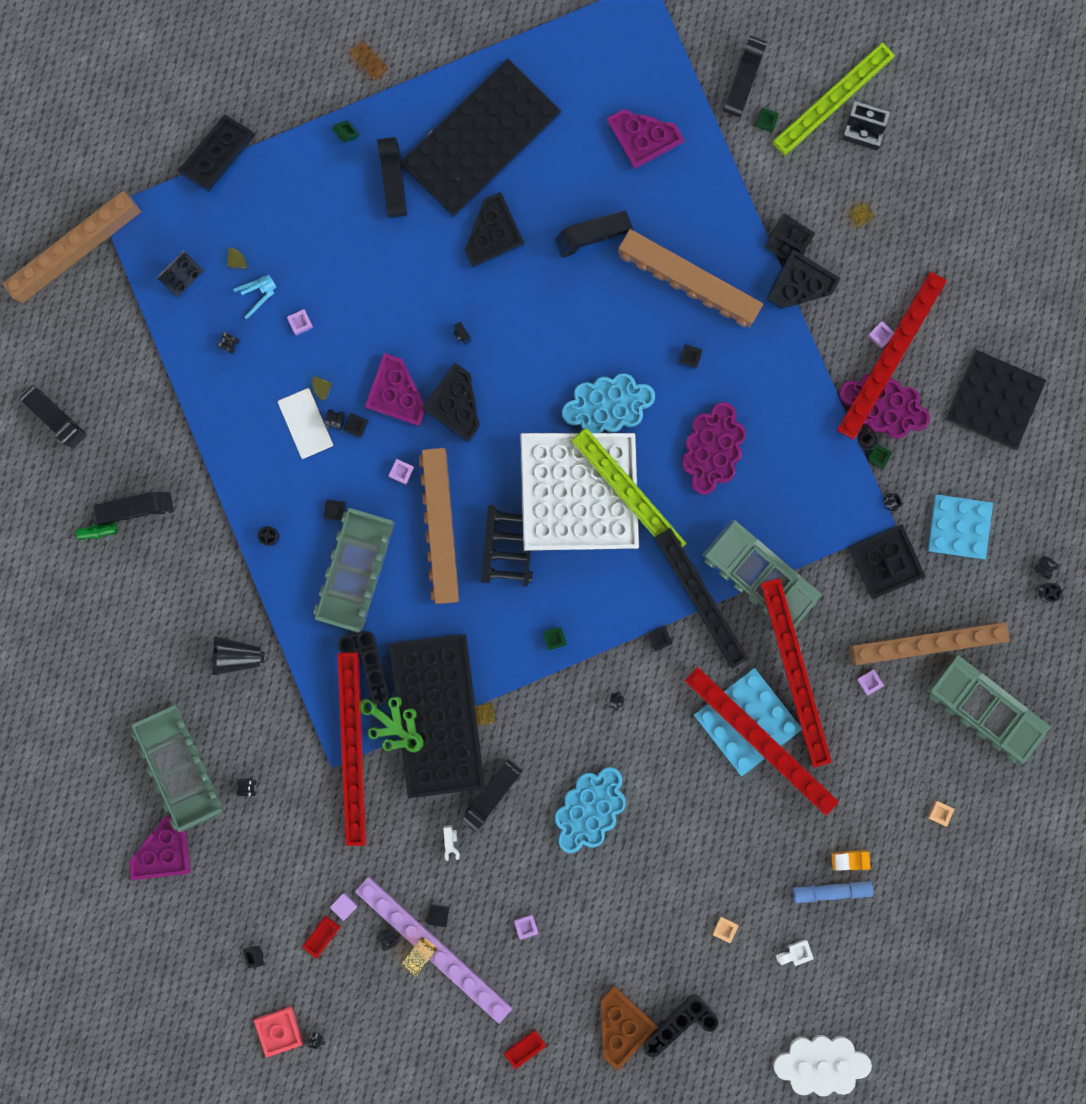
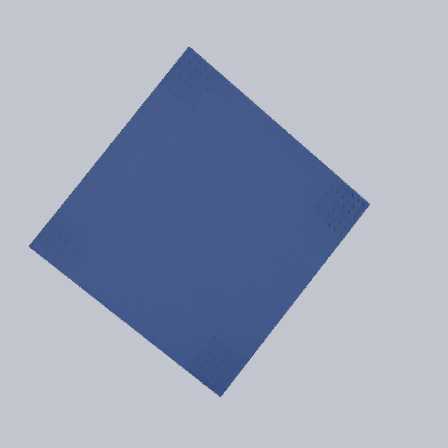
(537, 330)

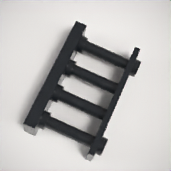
(491, 554)

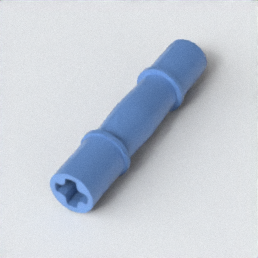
(832, 892)

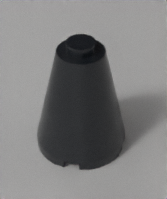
(234, 656)

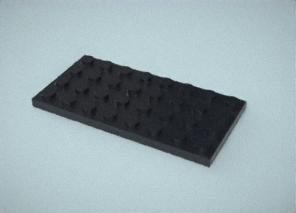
(480, 137)
(437, 683)

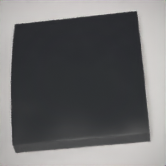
(866, 125)
(789, 235)

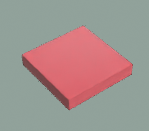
(278, 1031)

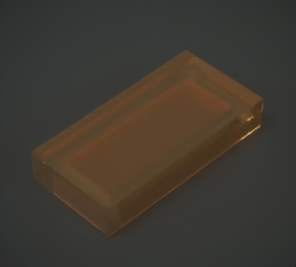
(368, 61)

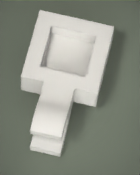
(450, 837)
(798, 953)

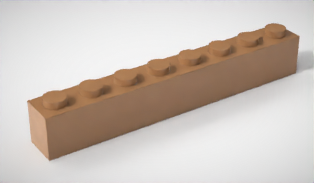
(72, 247)
(689, 278)
(440, 526)
(929, 643)

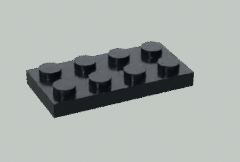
(216, 153)

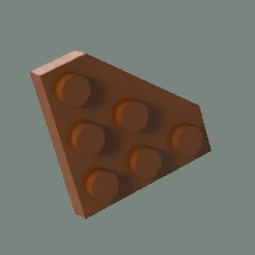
(622, 1027)

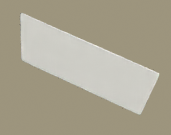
(305, 423)

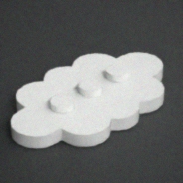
(822, 1065)

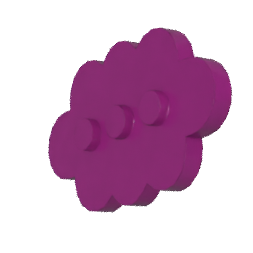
(894, 411)
(713, 448)

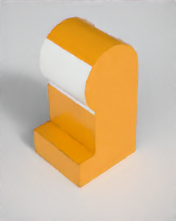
(851, 860)

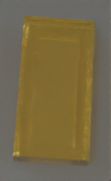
(419, 956)

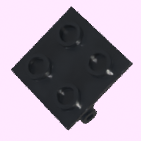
(180, 274)

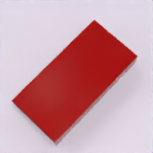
(321, 936)
(525, 1049)

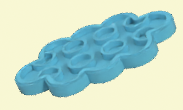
(608, 404)
(590, 810)

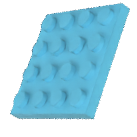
(763, 707)

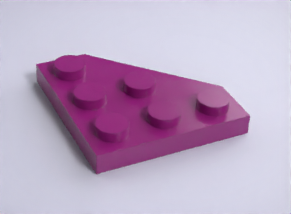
(643, 136)
(395, 392)
(162, 854)

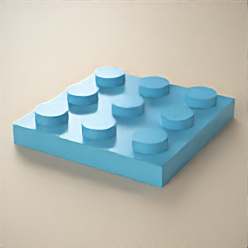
(960, 527)

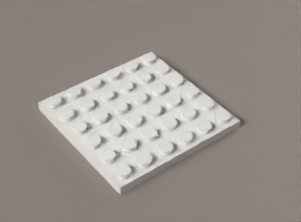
(568, 500)

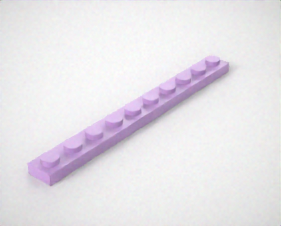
(442, 958)

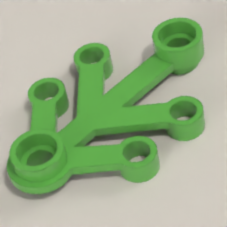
(394, 726)

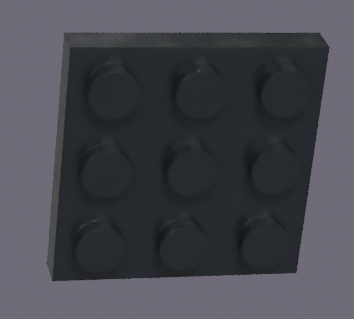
(870, 557)

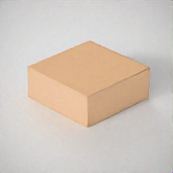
(940, 813)
(725, 929)

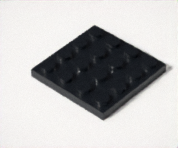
(996, 399)

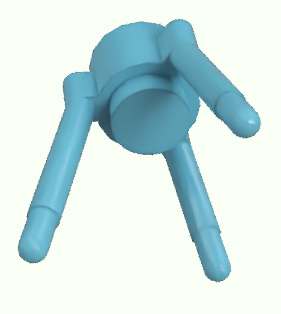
(265, 284)

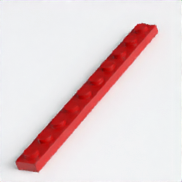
(891, 355)
(795, 672)
(761, 741)
(352, 748)

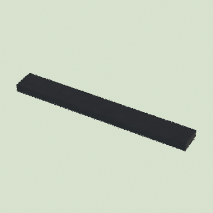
(700, 598)

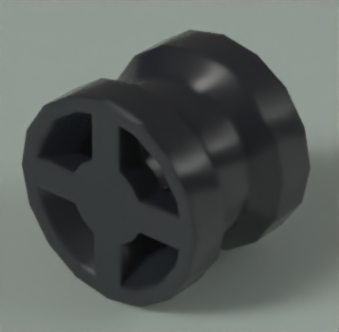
(228, 342)
(334, 419)
(265, 534)
(1046, 567)
(1054, 592)
(246, 787)
(388, 939)

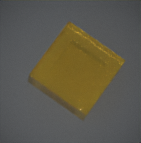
(861, 215)
(485, 714)

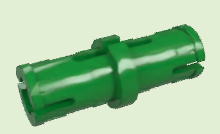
(96, 531)

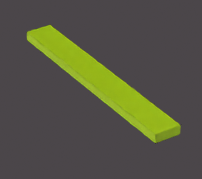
(833, 99)
(622, 484)

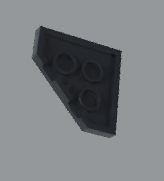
(493, 232)
(801, 282)
(455, 403)

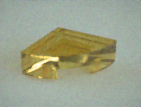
(236, 259)
(321, 387)

